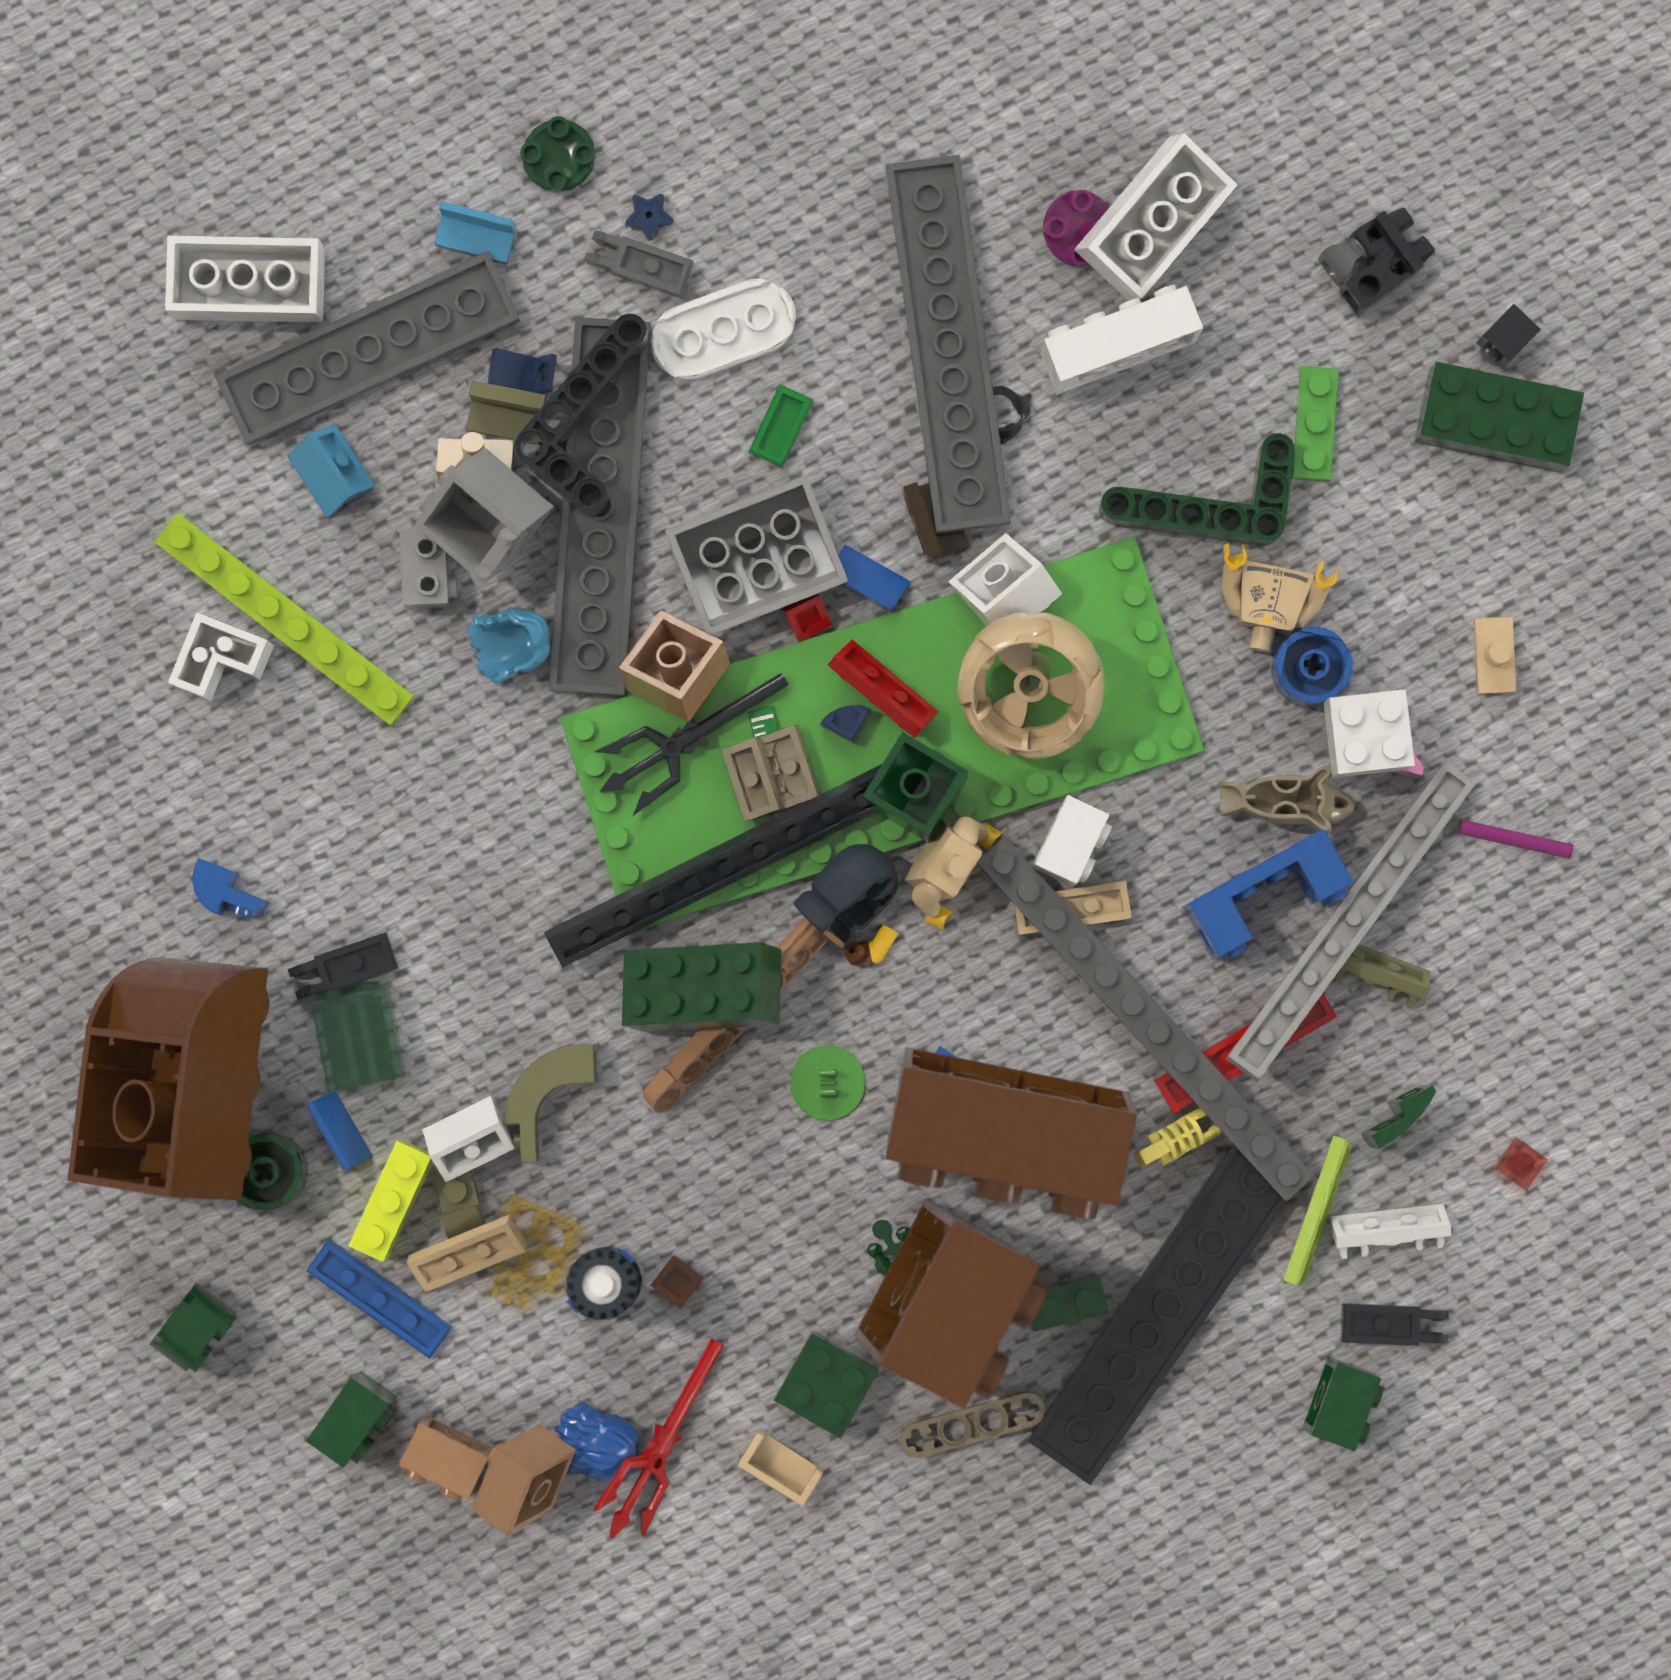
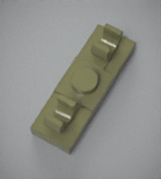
(1381, 969)

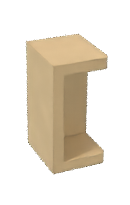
(780, 1467)

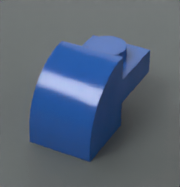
(216, 888)

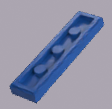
(379, 1298)

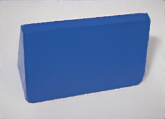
(872, 579)
(339, 1131)

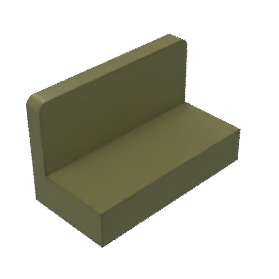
(501, 410)

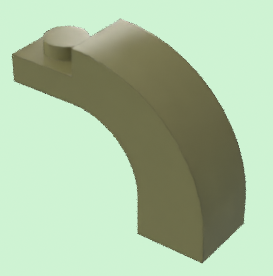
(536, 1082)

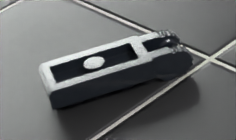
(348, 965)
(1389, 1324)

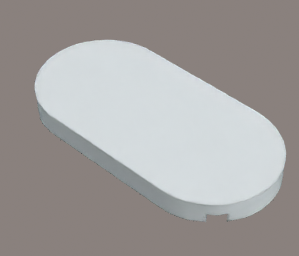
(723, 329)

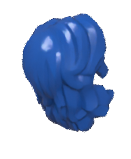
(598, 1440)

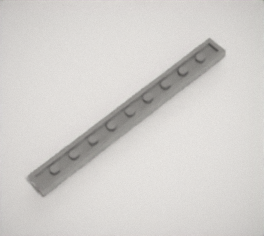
(1350, 921)

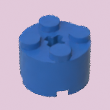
(1329, 655)

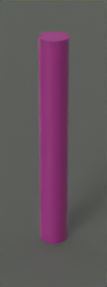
(1515, 839)

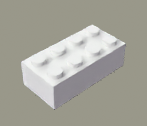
(1156, 217)
(245, 279)
(1120, 339)

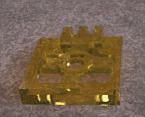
(516, 1277)

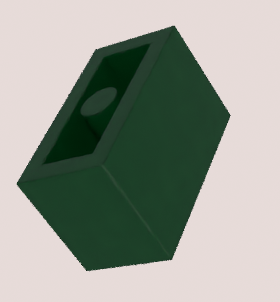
(1071, 1302)

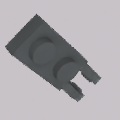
(643, 264)

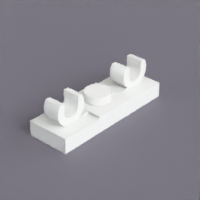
(1390, 1228)

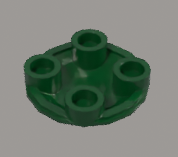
(558, 155)

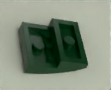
(1406, 1111)

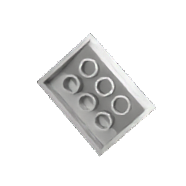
(756, 556)

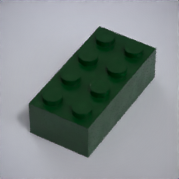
(1499, 417)
(701, 987)

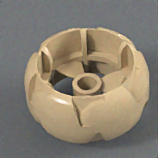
(1013, 641)

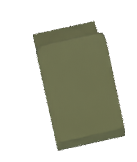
(459, 1204)

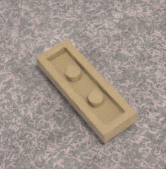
(1091, 904)
(467, 1253)

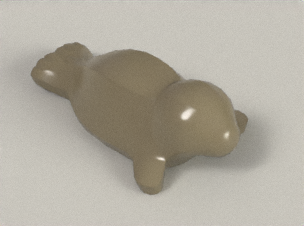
(1289, 800)

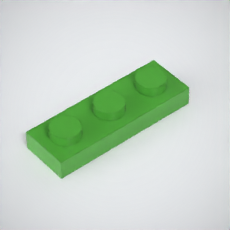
(1315, 423)

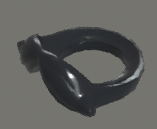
(1021, 404)

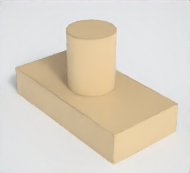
(453, 450)
(1494, 655)

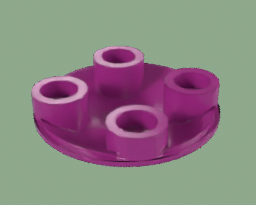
(1069, 221)

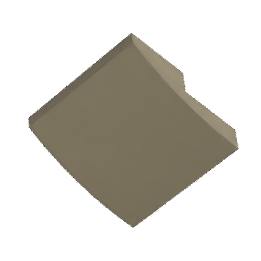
(771, 773)

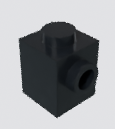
(1507, 337)

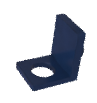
(521, 371)

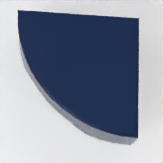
(846, 721)

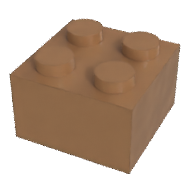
(674, 665)
(445, 1459)
(522, 1479)

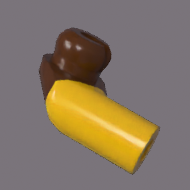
(871, 951)

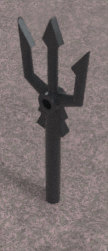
(682, 741)

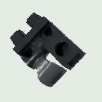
(1388, 256)

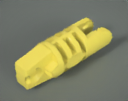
(1176, 1139)

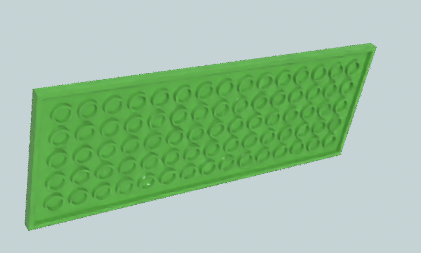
(1139, 727)

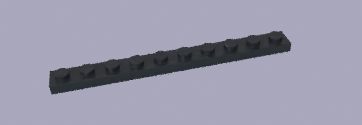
(712, 870)

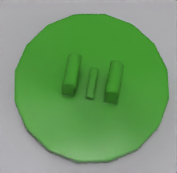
(827, 1082)

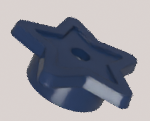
(648, 225)

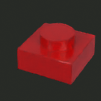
(807, 617)

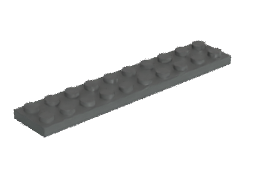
(948, 344)
(599, 550)

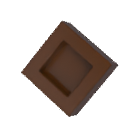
(677, 1281)

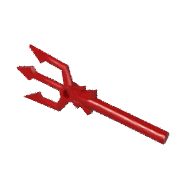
(654, 1457)

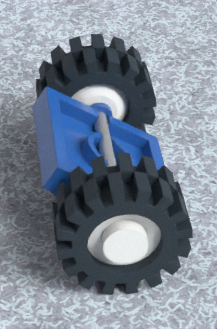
(603, 1283)

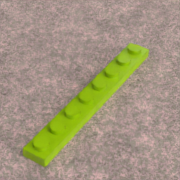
(284, 619)

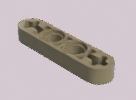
(973, 1430)

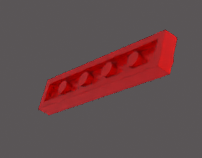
(1177, 1099)

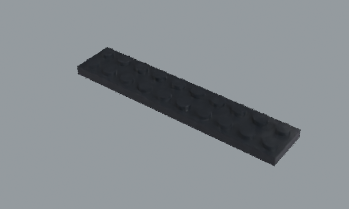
(1158, 1318)

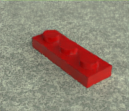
(883, 688)

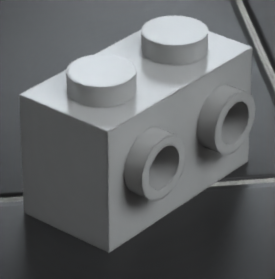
(425, 572)

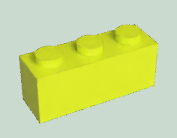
(391, 1201)

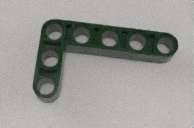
(1210, 509)

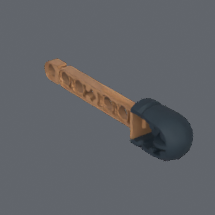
(841, 900)

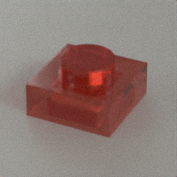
(1520, 1163)

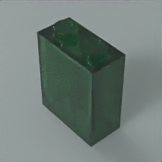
(358, 1037)

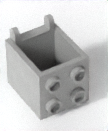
(492, 527)

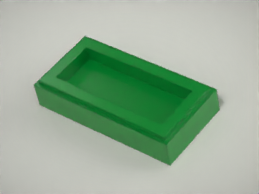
(780, 426)

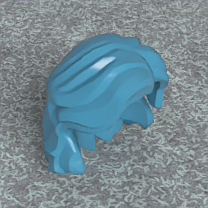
(509, 642)

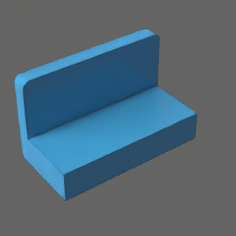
(475, 232)
(330, 469)

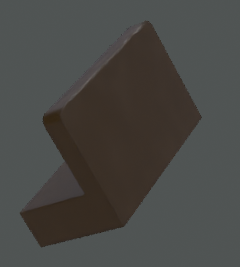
(920, 509)

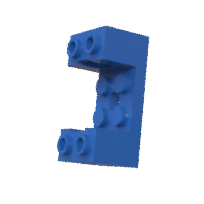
(1315, 868)

